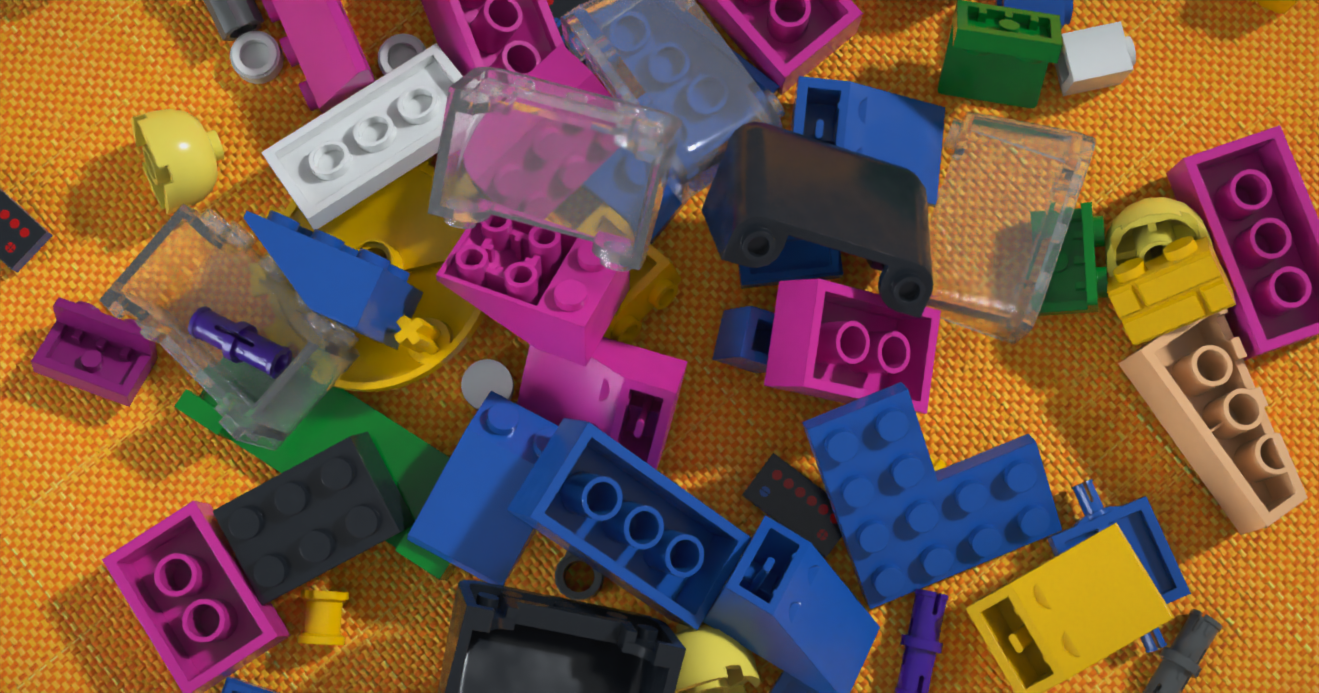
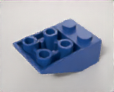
(873, 124)
(338, 280)
(794, 611)

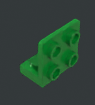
(999, 53)

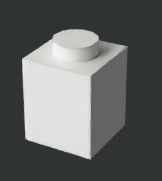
(1094, 58)

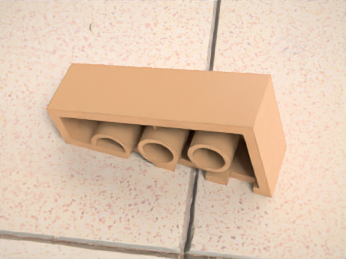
(1218, 420)

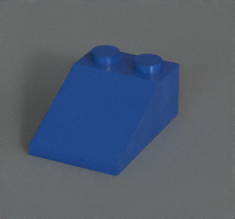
(467, 508)

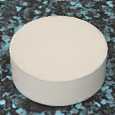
(398, 50)
(256, 57)
(485, 377)

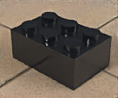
(314, 517)

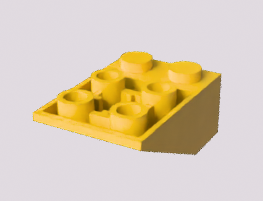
(1069, 612)

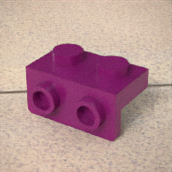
(95, 352)

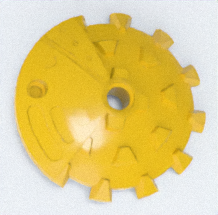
(399, 228)

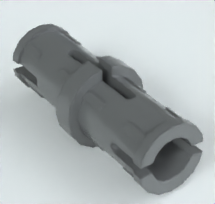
(1183, 657)

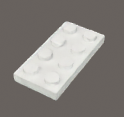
(366, 138)

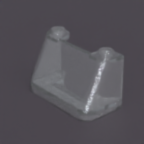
(676, 63)
(554, 161)
(1002, 220)

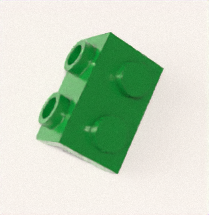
(1076, 279)

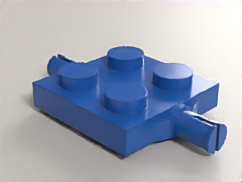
(1144, 535)

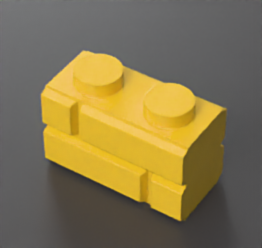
(1169, 289)

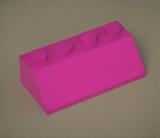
(493, 32)
(324, 47)

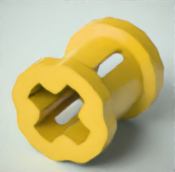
(323, 617)

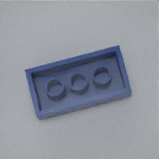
(629, 522)

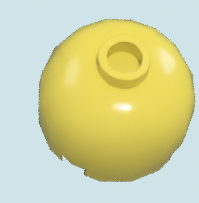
(177, 156)
(1147, 228)
(714, 662)

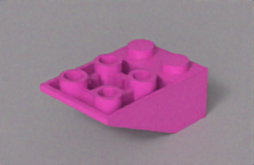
(537, 285)
(620, 391)

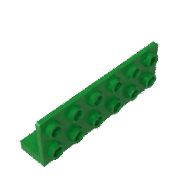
(338, 415)

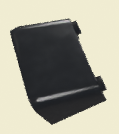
(815, 191)
(553, 644)

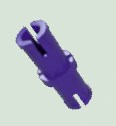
(239, 342)
(921, 642)

